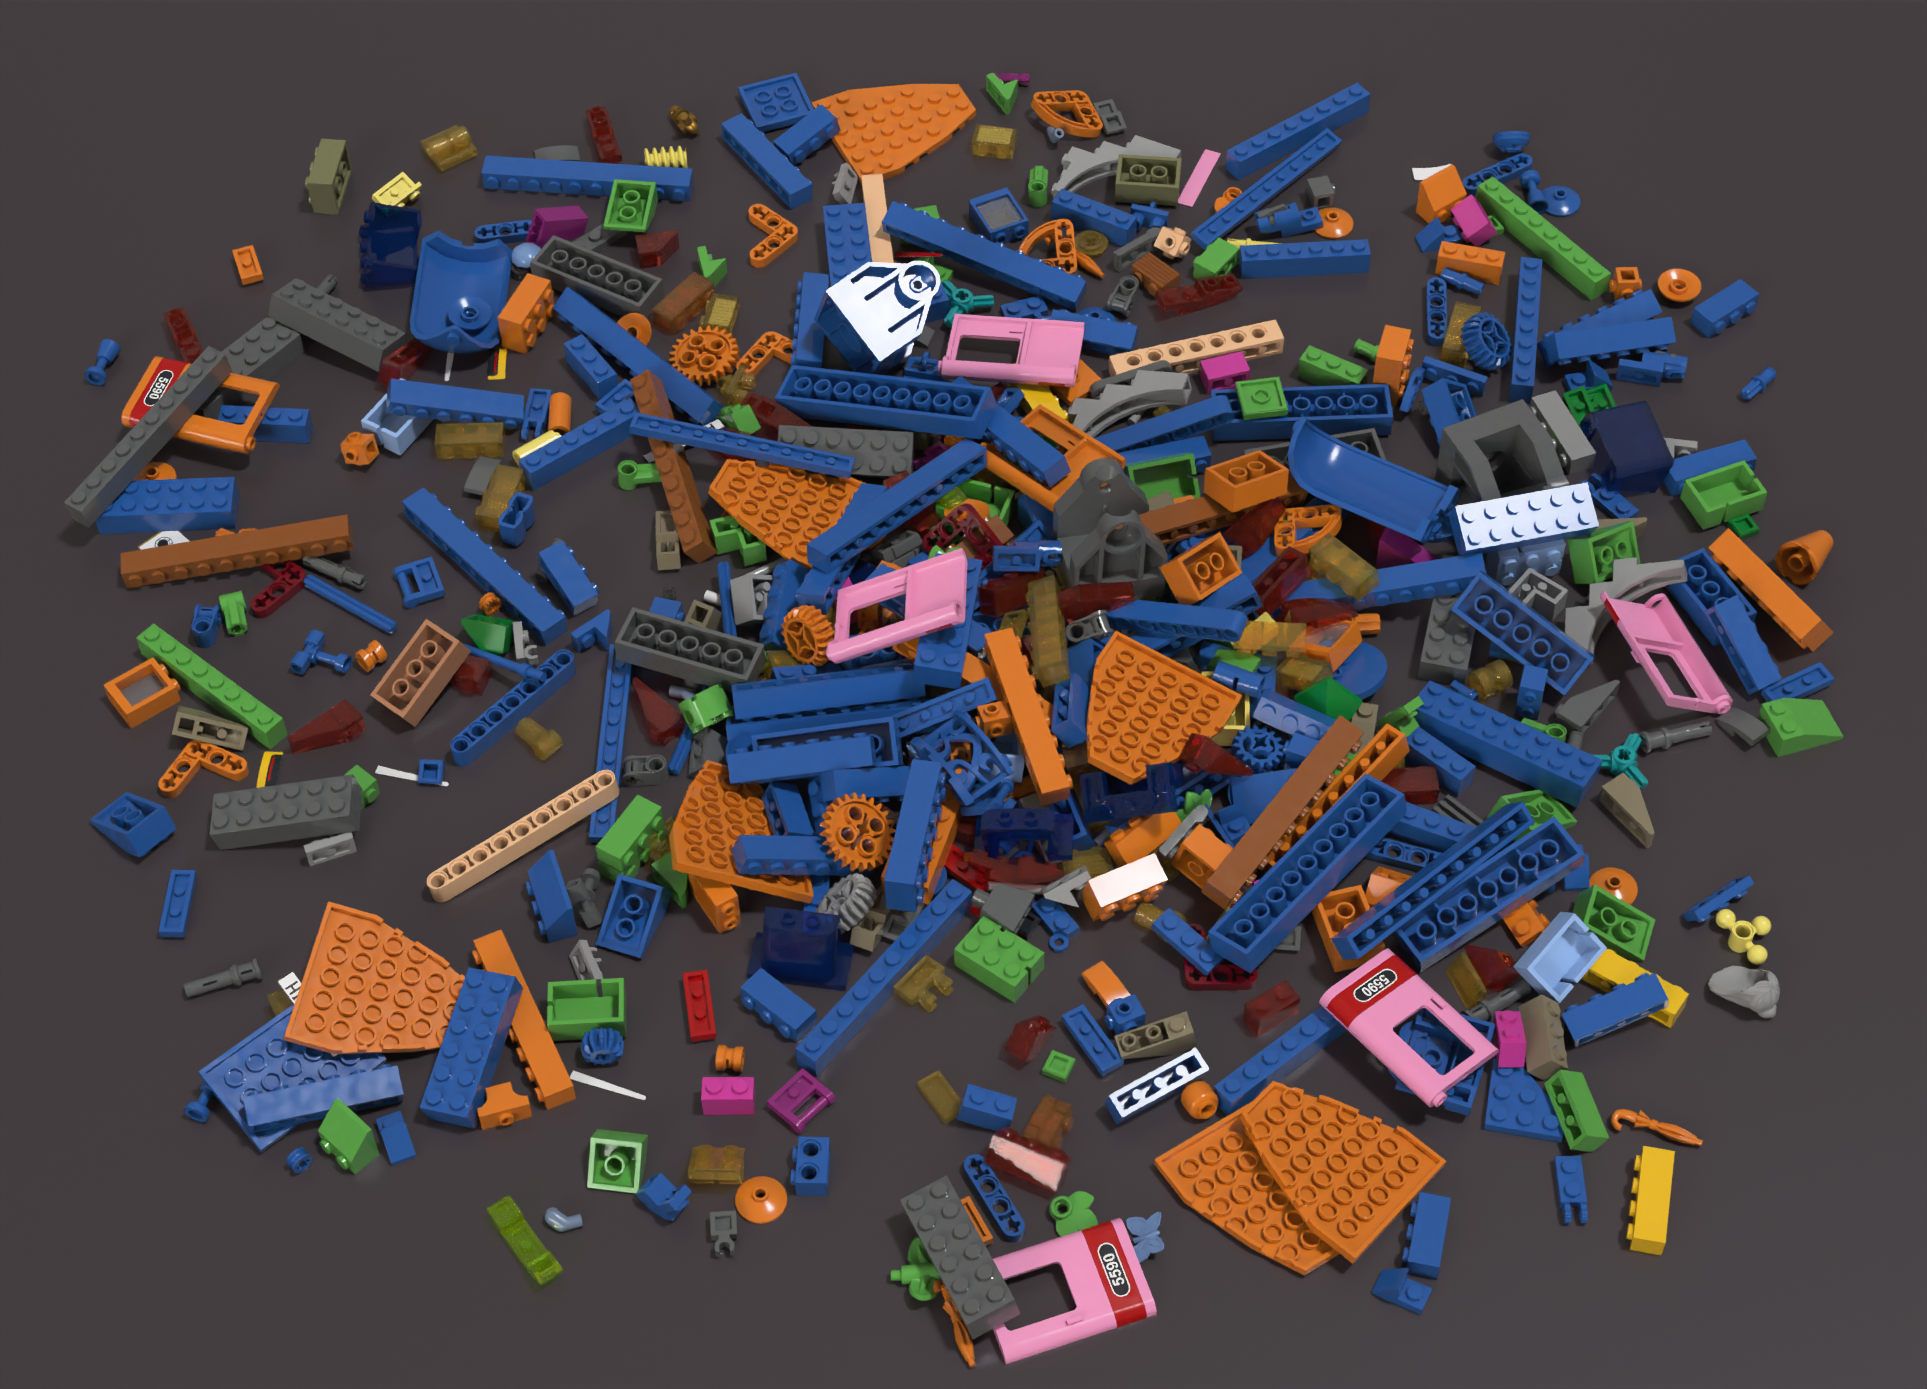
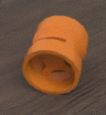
(371, 656)
(730, 1058)

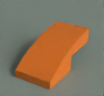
(1104, 983)

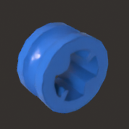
(299, 1160)

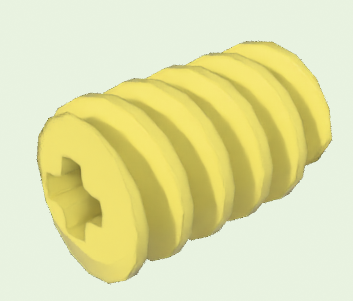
(668, 159)

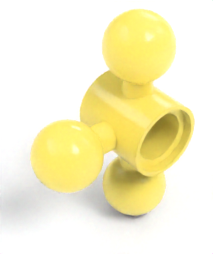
(1760, 926)

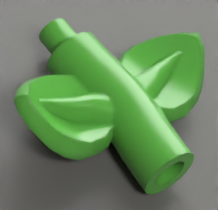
(919, 1274)

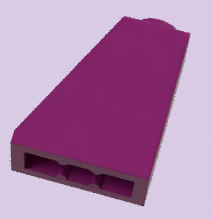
(563, 222)
(1400, 550)

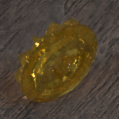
(1090, 237)

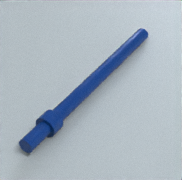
(523, 669)

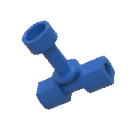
(314, 653)

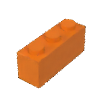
(1477, 262)
(1141, 837)

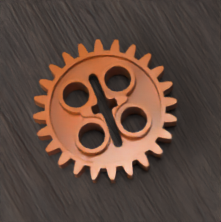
(705, 355)
(875, 842)

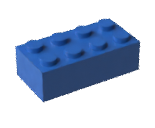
(1703, 590)

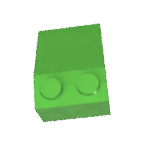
(631, 205)
(1594, 553)
(1798, 724)
(1540, 806)
(1615, 922)

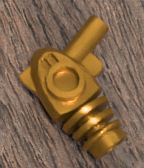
(684, 120)

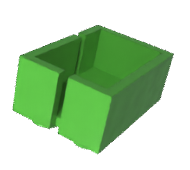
(1165, 474)
(1723, 494)
(1003, 499)
(626, 842)
(999, 958)
(577, 1008)

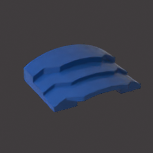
(1443, 1053)

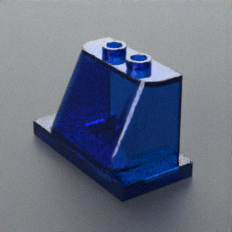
(1113, 799)
(1025, 824)
(802, 949)

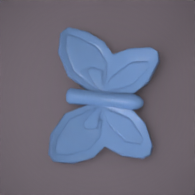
(1148, 1238)

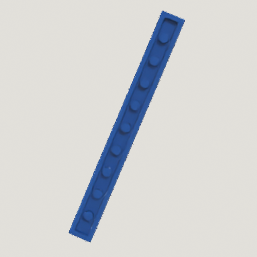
(1266, 188)
(742, 445)
(612, 738)

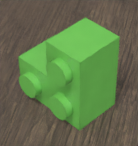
(731, 536)

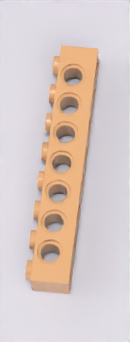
(1185, 355)

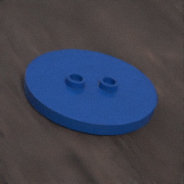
(1363, 671)

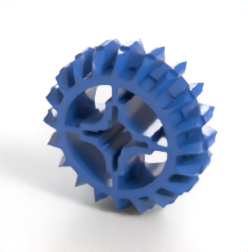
(1486, 341)

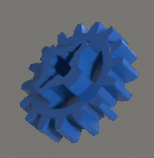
(1257, 748)

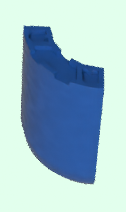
(452, 272)
(1368, 484)

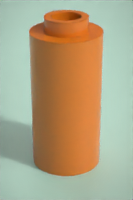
(560, 413)

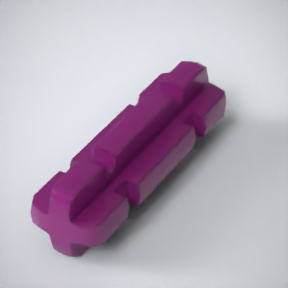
(1023, 79)

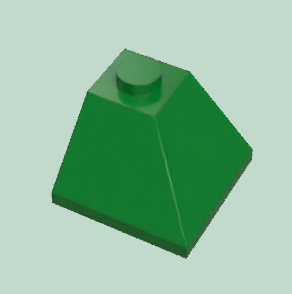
(490, 632)
(1330, 699)

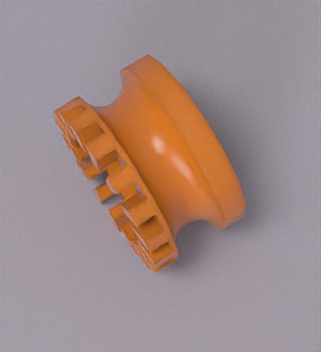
(490, 603)

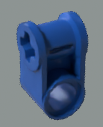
(206, 624)

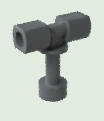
(582, 892)

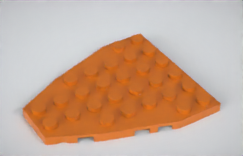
(895, 124)
(782, 503)
(1148, 708)
(709, 826)
(371, 989)
(1338, 1166)
(1230, 1186)

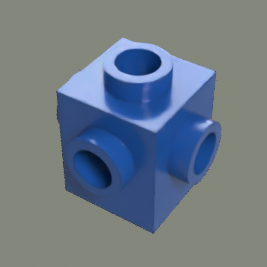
(1125, 1014)

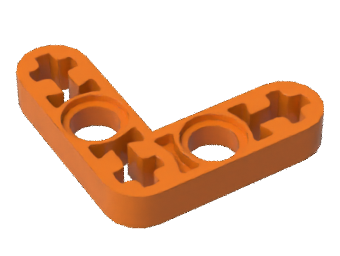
(776, 235)
(774, 349)
(197, 761)

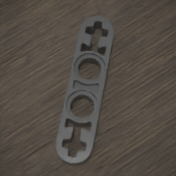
(1127, 377)

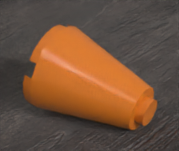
(1804, 556)

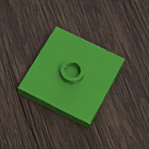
(1261, 398)

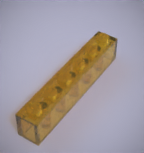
(1047, 632)

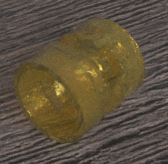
(1491, 679)

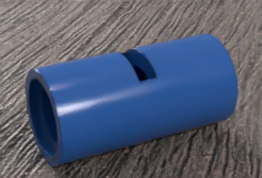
(1239, 679)

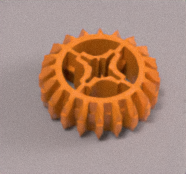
(807, 635)

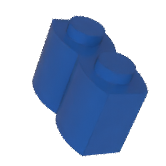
(517, 518)

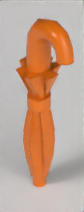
(1084, 260)
(1640, 1119)
(962, 1334)

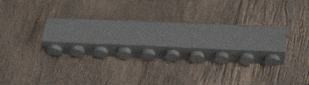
(148, 437)

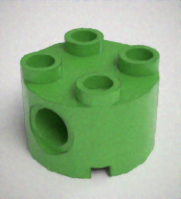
(706, 708)

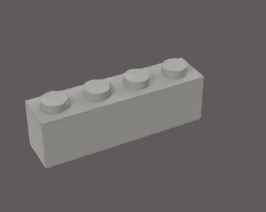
(1568, 439)

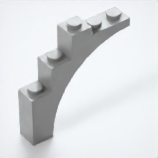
(1084, 167)
(1118, 401)
(1629, 582)

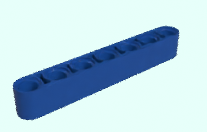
(1172, 425)
(1179, 620)
(512, 708)

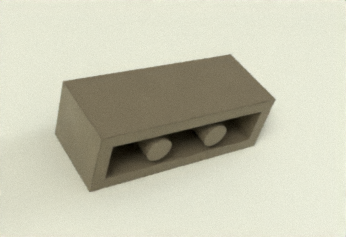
(1544, 1037)

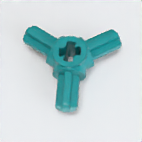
(963, 302)
(1624, 760)

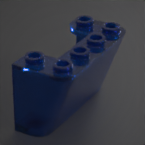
(389, 245)
(1634, 447)

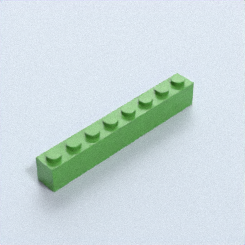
(1543, 239)
(212, 686)

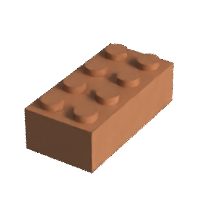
(420, 672)

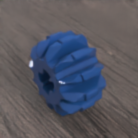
(602, 1046)

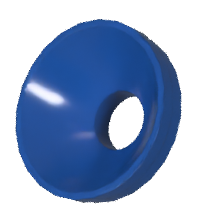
(1511, 141)

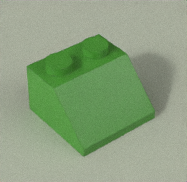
(347, 1138)
(617, 1160)

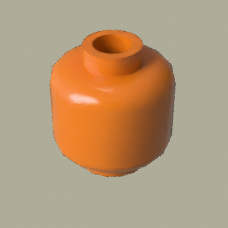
(1199, 1100)

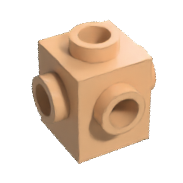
(1173, 242)

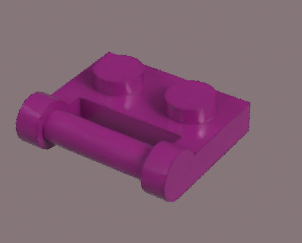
(795, 1095)

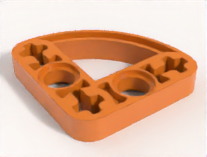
(1076, 101)
(1047, 229)
(1322, 516)

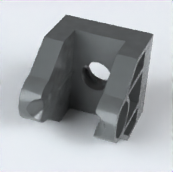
(1496, 451)
(1090, 543)

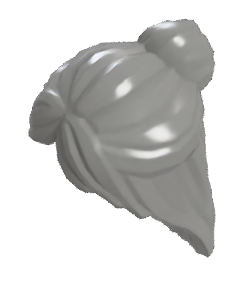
(1748, 988)

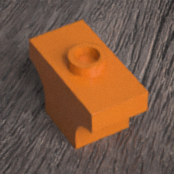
(503, 1107)

